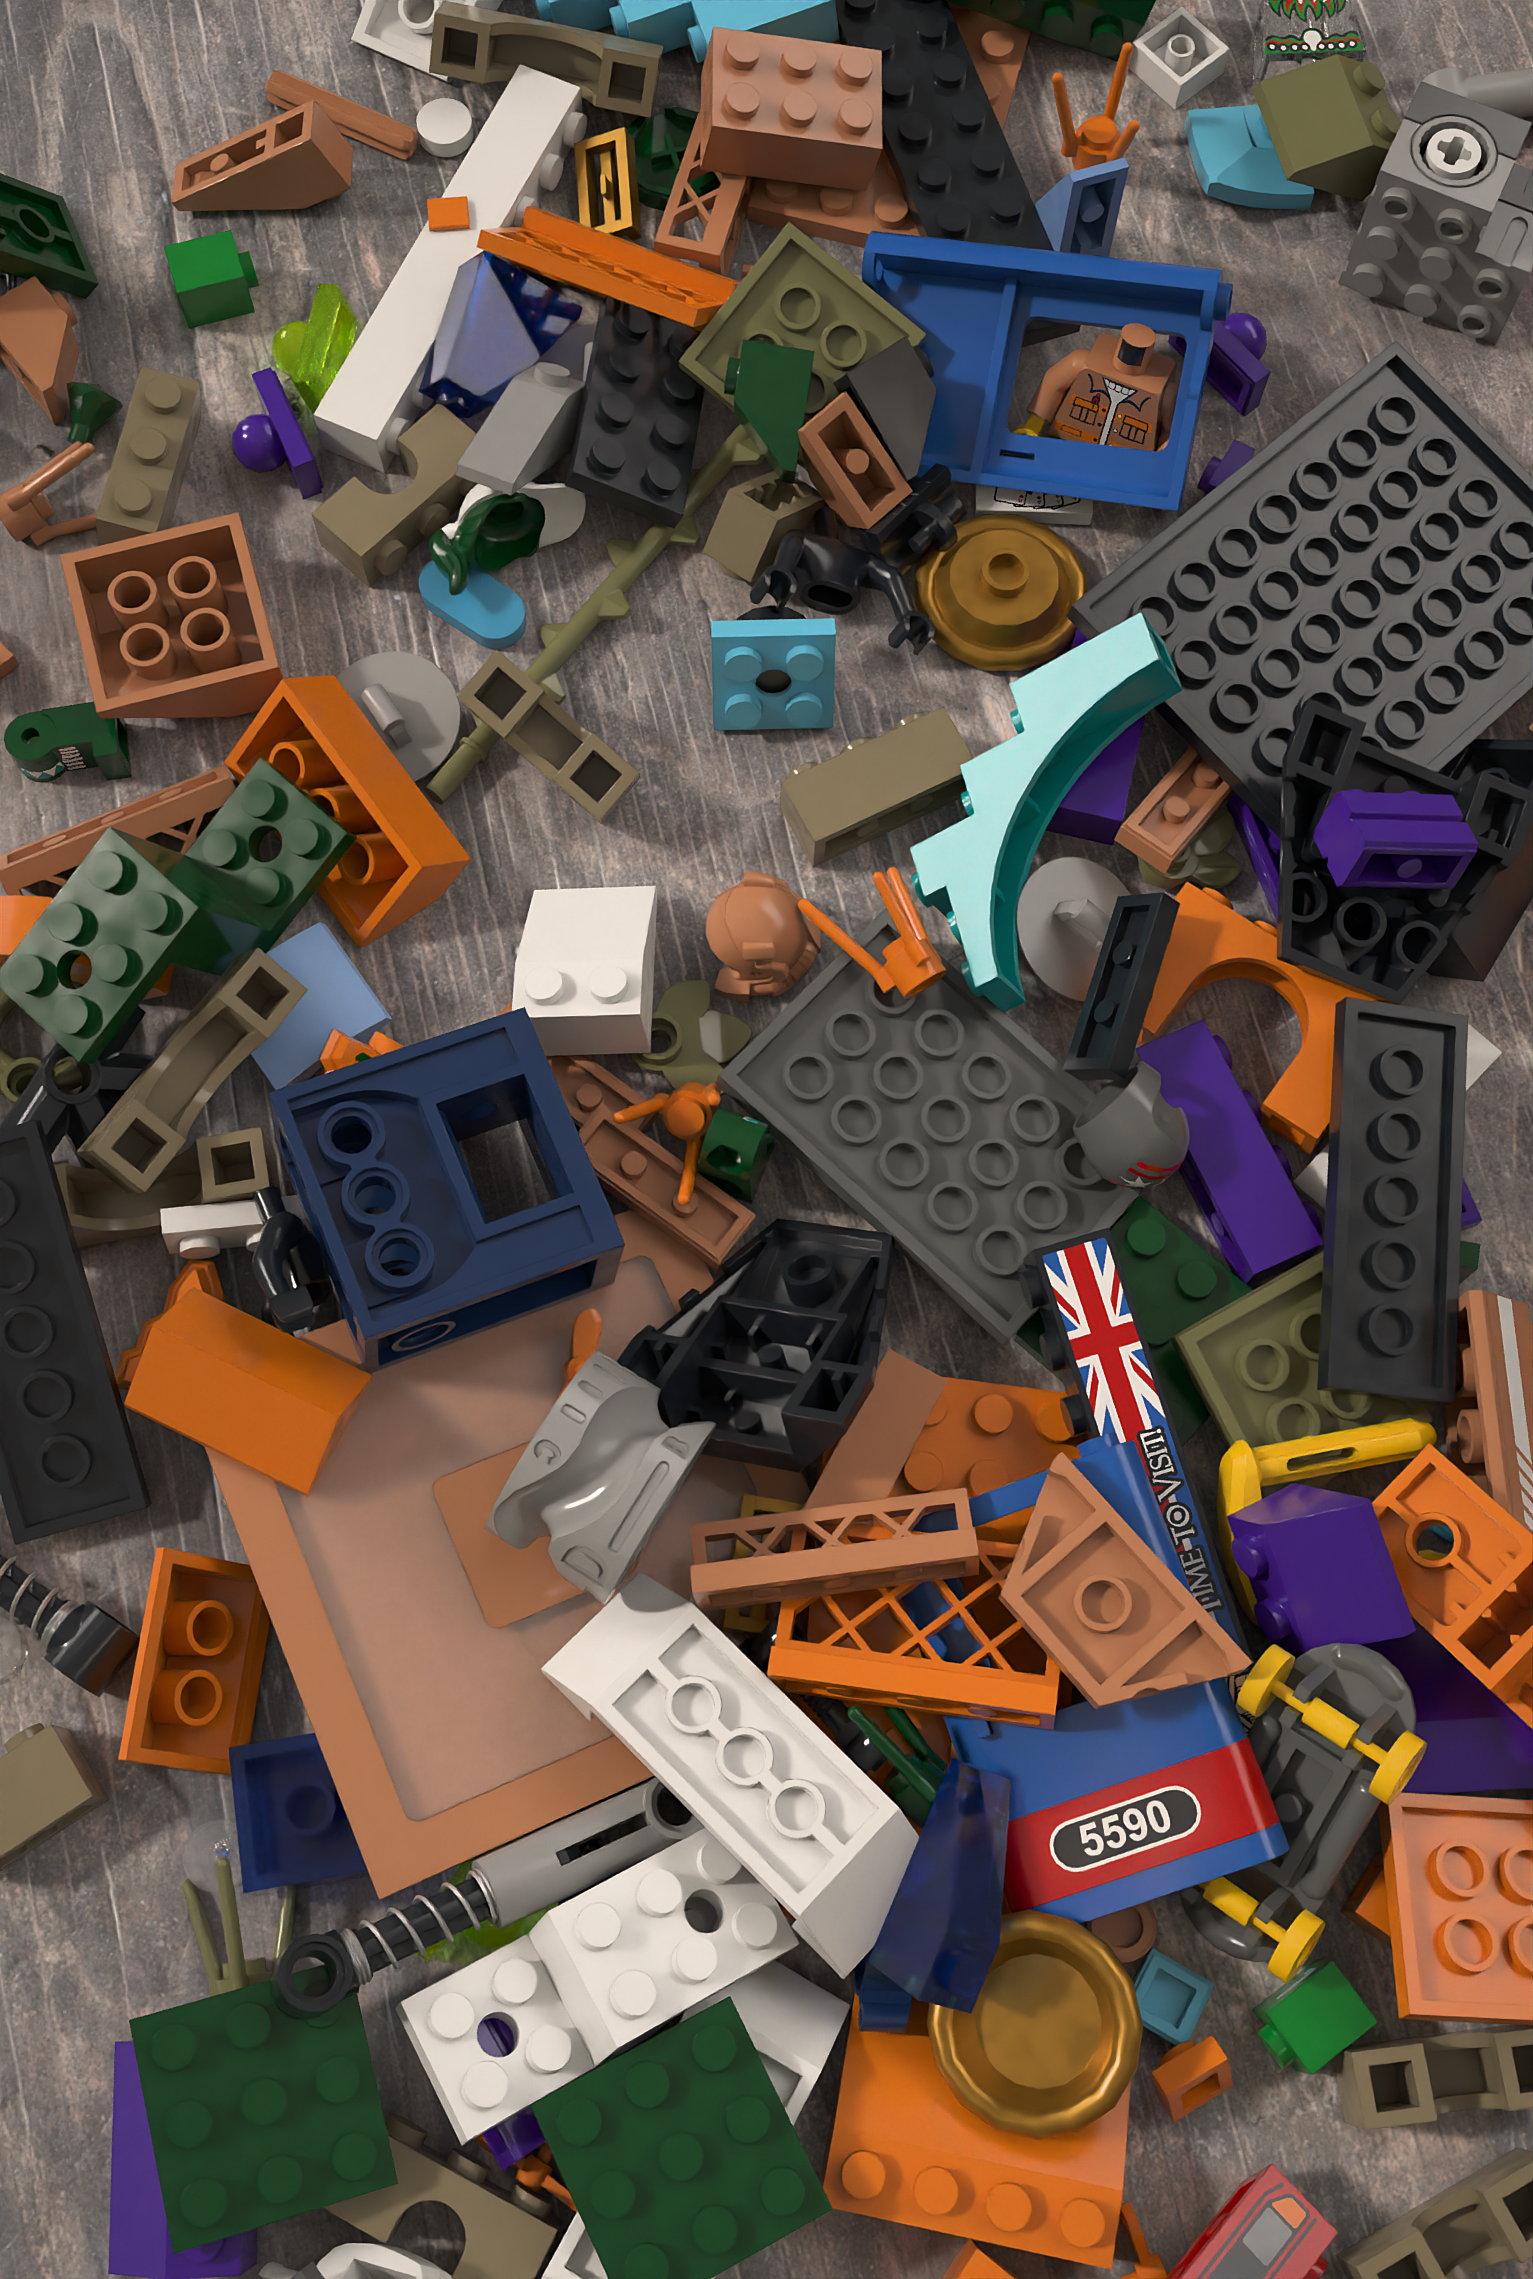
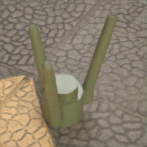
(237, 1971)

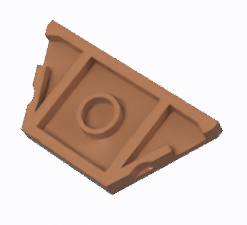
(1108, 1602)

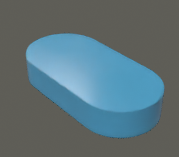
(483, 611)

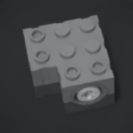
(1449, 217)

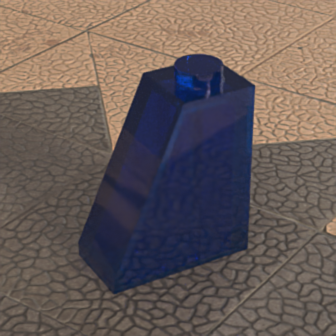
(491, 332)

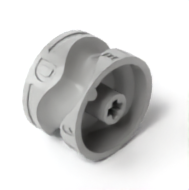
(597, 1476)

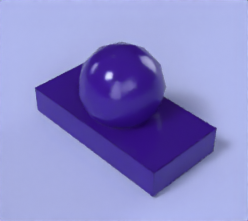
(1235, 362)
(270, 438)

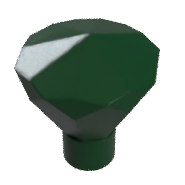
(90, 409)

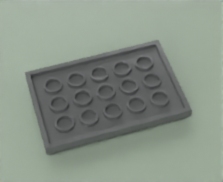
(930, 1125)

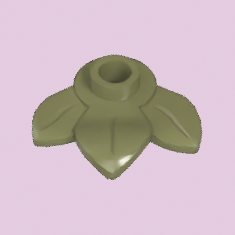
(1203, 860)
(698, 1036)

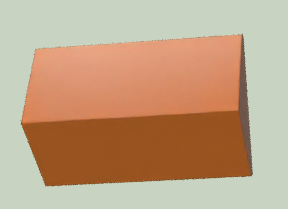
(246, 1389)
(196, 1664)

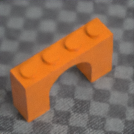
(1220, 944)

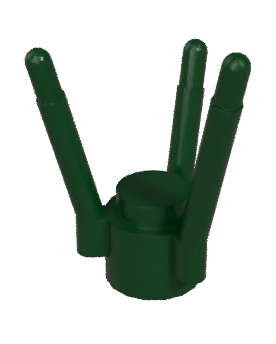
(914, 1777)

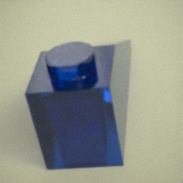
(951, 1895)

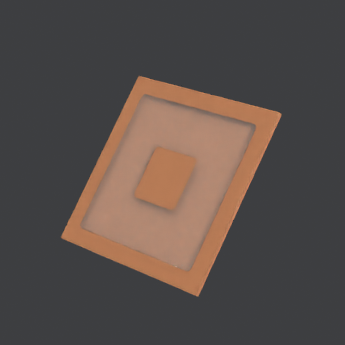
(426, 1629)

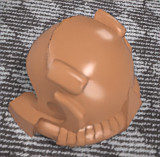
(761, 937)

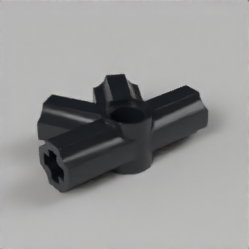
(101, 1089)

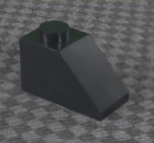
(895, 400)

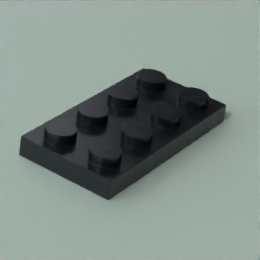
(637, 414)

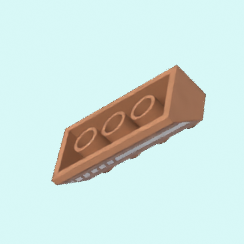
(1493, 1406)

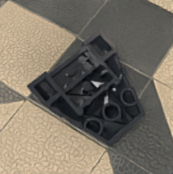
(1366, 935)

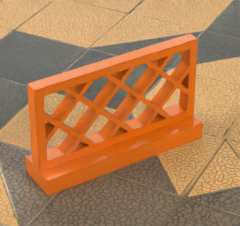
(610, 267)
(911, 1681)

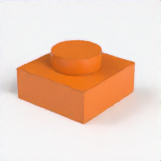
(1191, 2076)

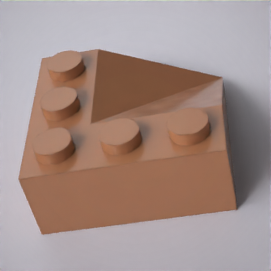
(174, 623)

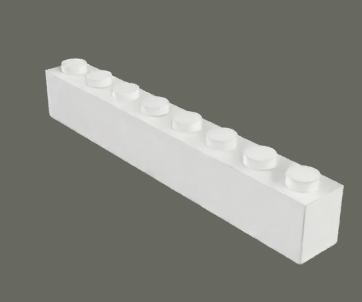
(502, 174)

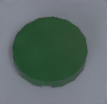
(659, 153)

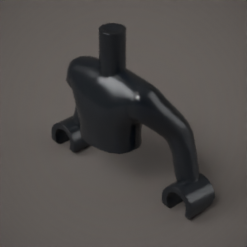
(832, 577)
(288, 1266)

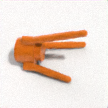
(1097, 138)
(910, 959)
(686, 1116)

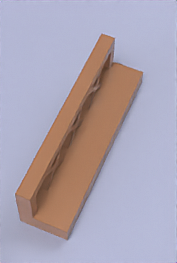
(722, 226)
(140, 818)
(834, 1566)

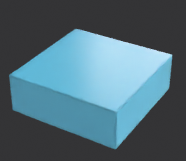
(1169, 1996)

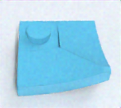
(1239, 159)

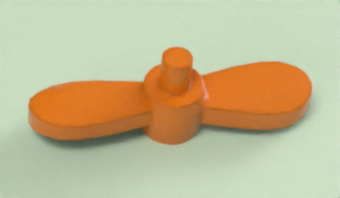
(584, 1340)
(536, 2173)
(1148, 2265)

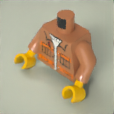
(1108, 394)

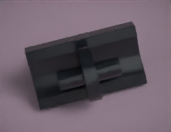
(917, 522)

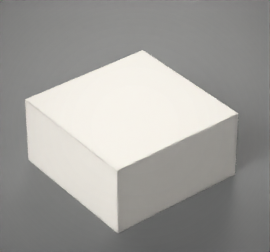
(1178, 57)

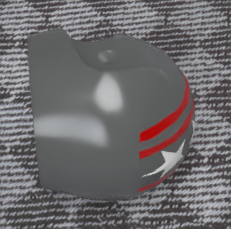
(1133, 1132)

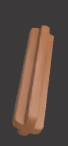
(347, 116)

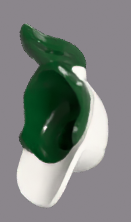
(504, 527)

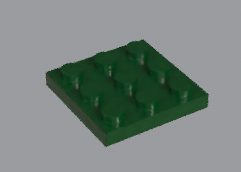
(1171, 1288)
(259, 2110)
(681, 2153)

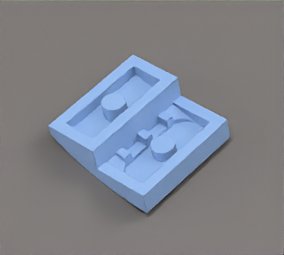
(334, 999)

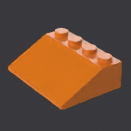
(925, 2161)

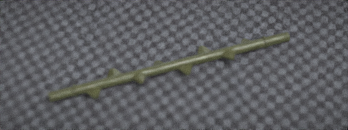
(606, 603)

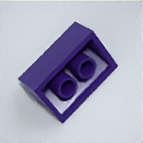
(138, 2218)

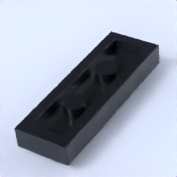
(1121, 987)

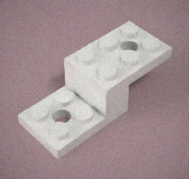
(592, 1980)

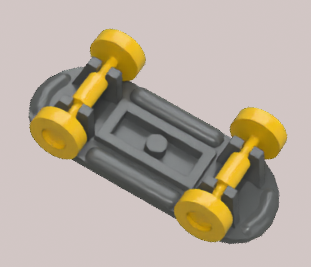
(1331, 1747)

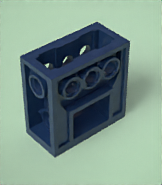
(393, 1195)

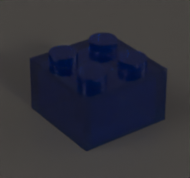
(290, 1818)

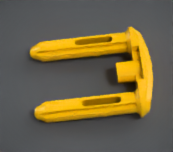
(1248, 1469)

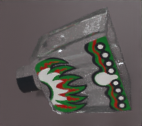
(1304, 32)

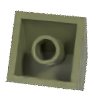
(1330, 124)

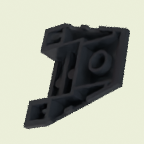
(775, 1344)

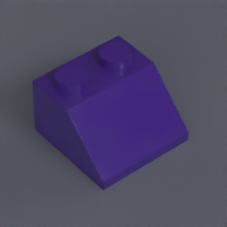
(1319, 1569)

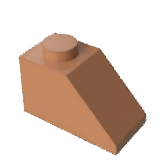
(39, 344)
(850, 465)

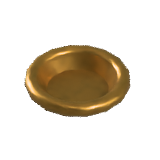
(1001, 593)
(1047, 2033)

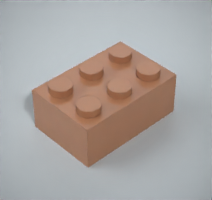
(791, 109)

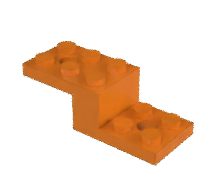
(1482, 1590)

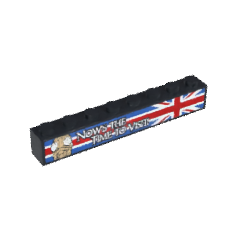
(1115, 1388)

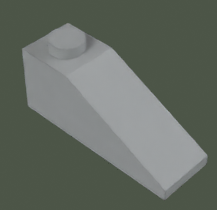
(525, 430)

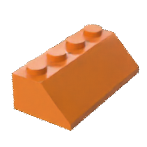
(336, 756)

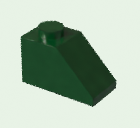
(771, 399)

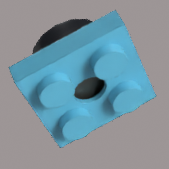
(773, 671)

